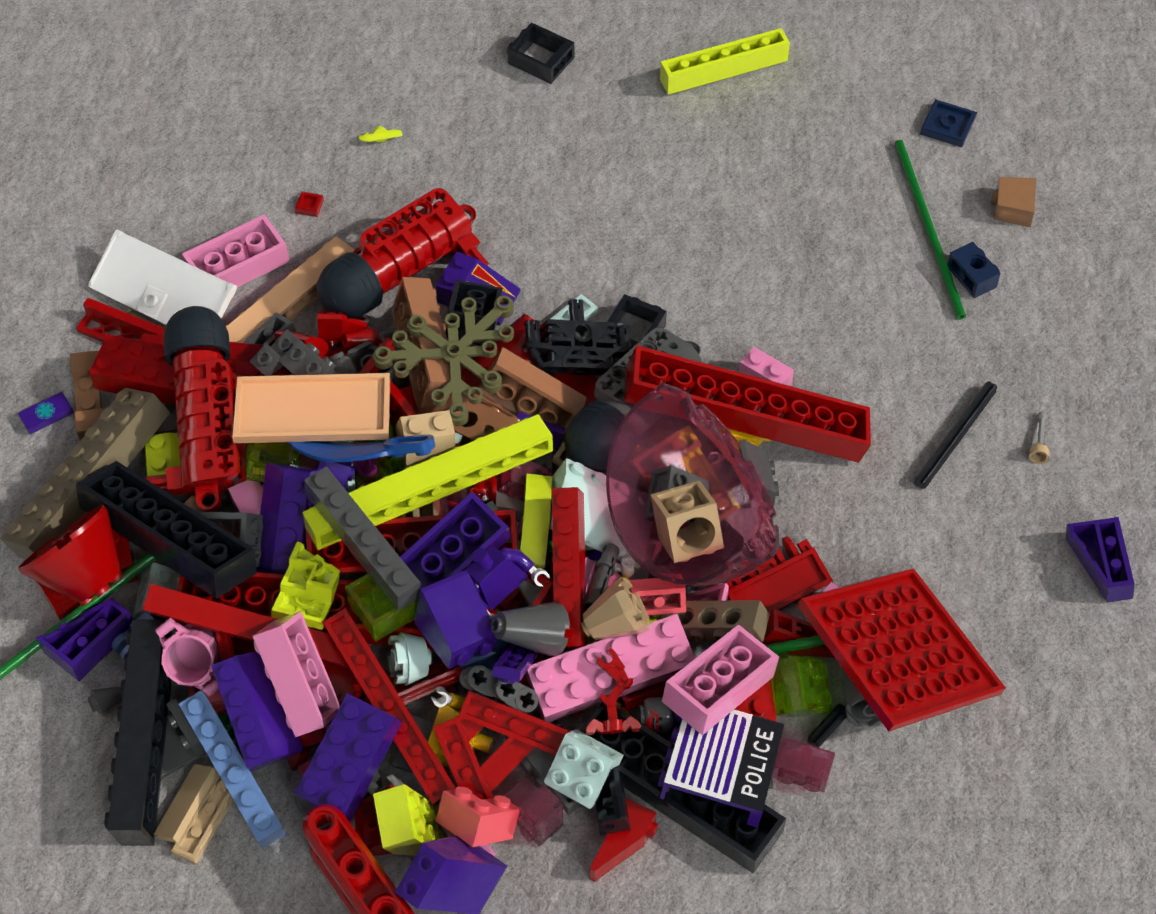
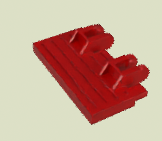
(783, 581)

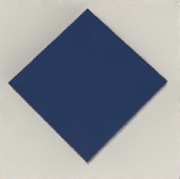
(948, 123)

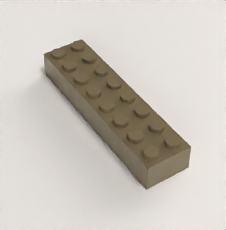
(114, 437)

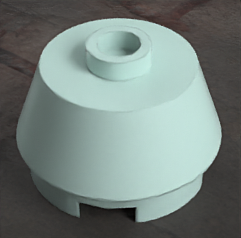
(408, 658)

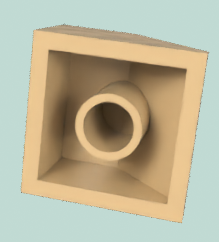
(436, 424)

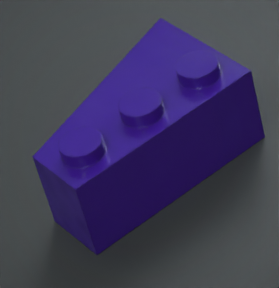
(88, 639)

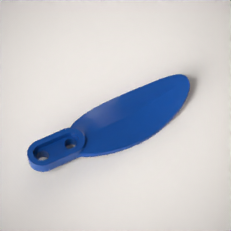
(356, 451)

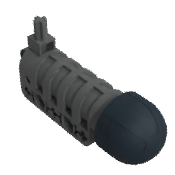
(596, 424)

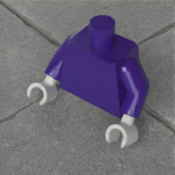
(499, 573)

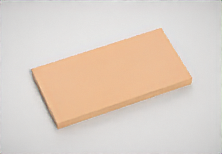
(312, 408)

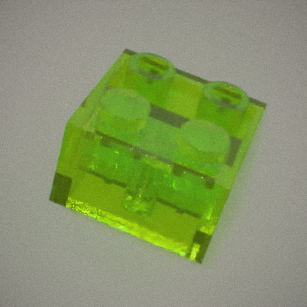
(801, 687)

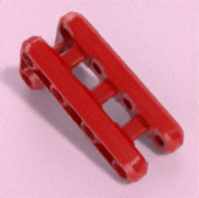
(350, 864)

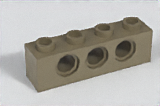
(713, 619)

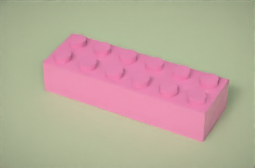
(576, 681)

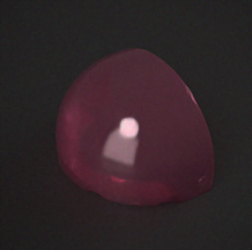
(693, 439)

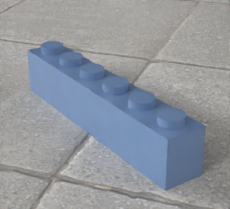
(232, 769)

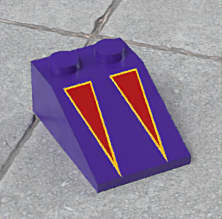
(472, 270)

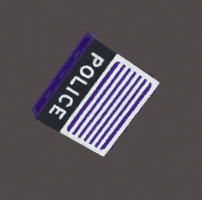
(726, 763)

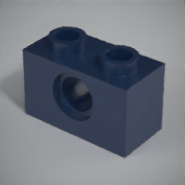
(973, 269)

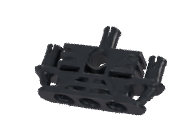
(570, 354)

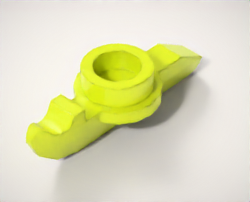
(380, 134)

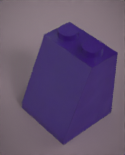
(454, 619)

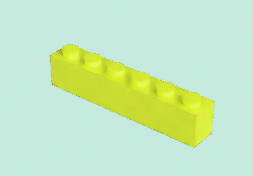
(724, 61)

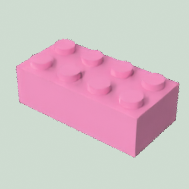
(241, 252)
(297, 674)
(720, 679)

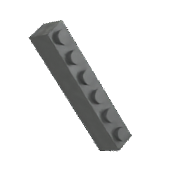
(362, 538)

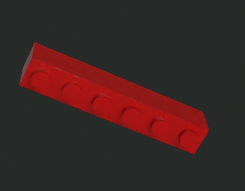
(569, 560)

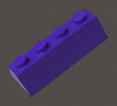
(282, 514)
(255, 712)

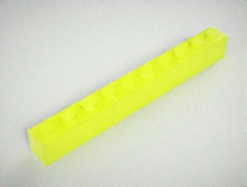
(441, 476)

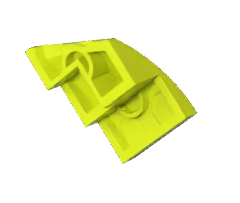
(307, 588)

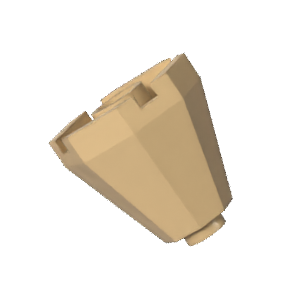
(616, 613)

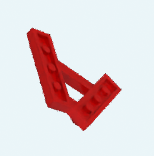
(524, 735)

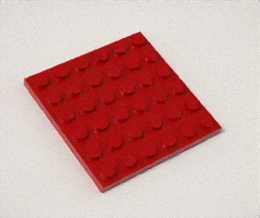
(901, 648)

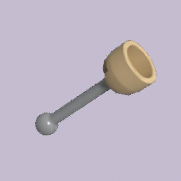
(1039, 447)

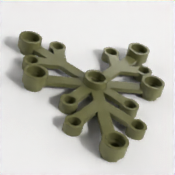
(456, 387)

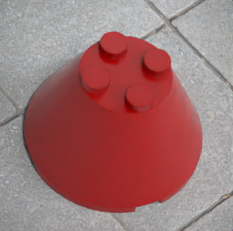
(78, 560)

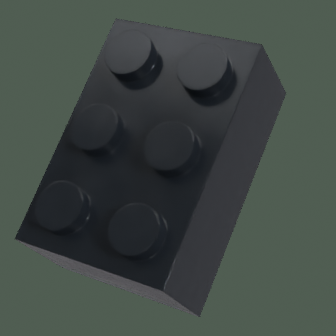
(484, 297)

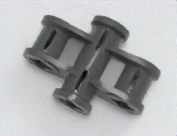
(499, 691)

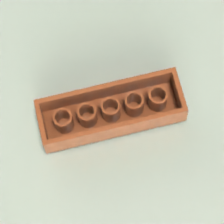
(419, 298)

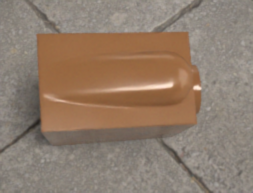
(1014, 200)

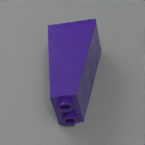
(451, 877)

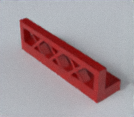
(114, 320)

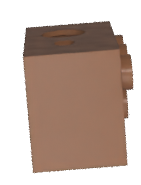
(482, 421)

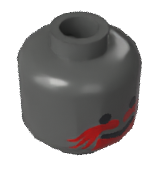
(656, 715)

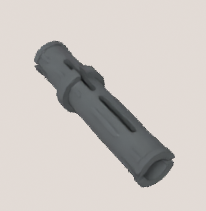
(604, 570)

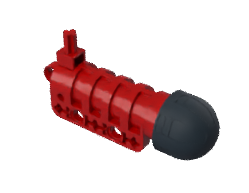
(361, 278)
(198, 351)

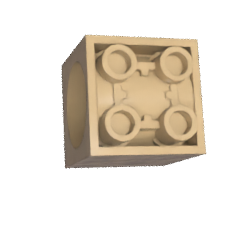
(676, 507)

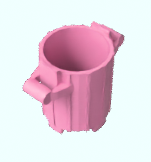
(189, 655)

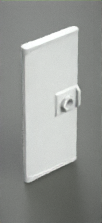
(156, 281)

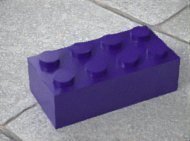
(450, 543)
(348, 756)

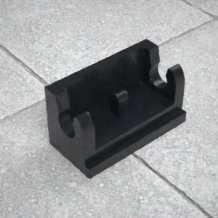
(612, 805)

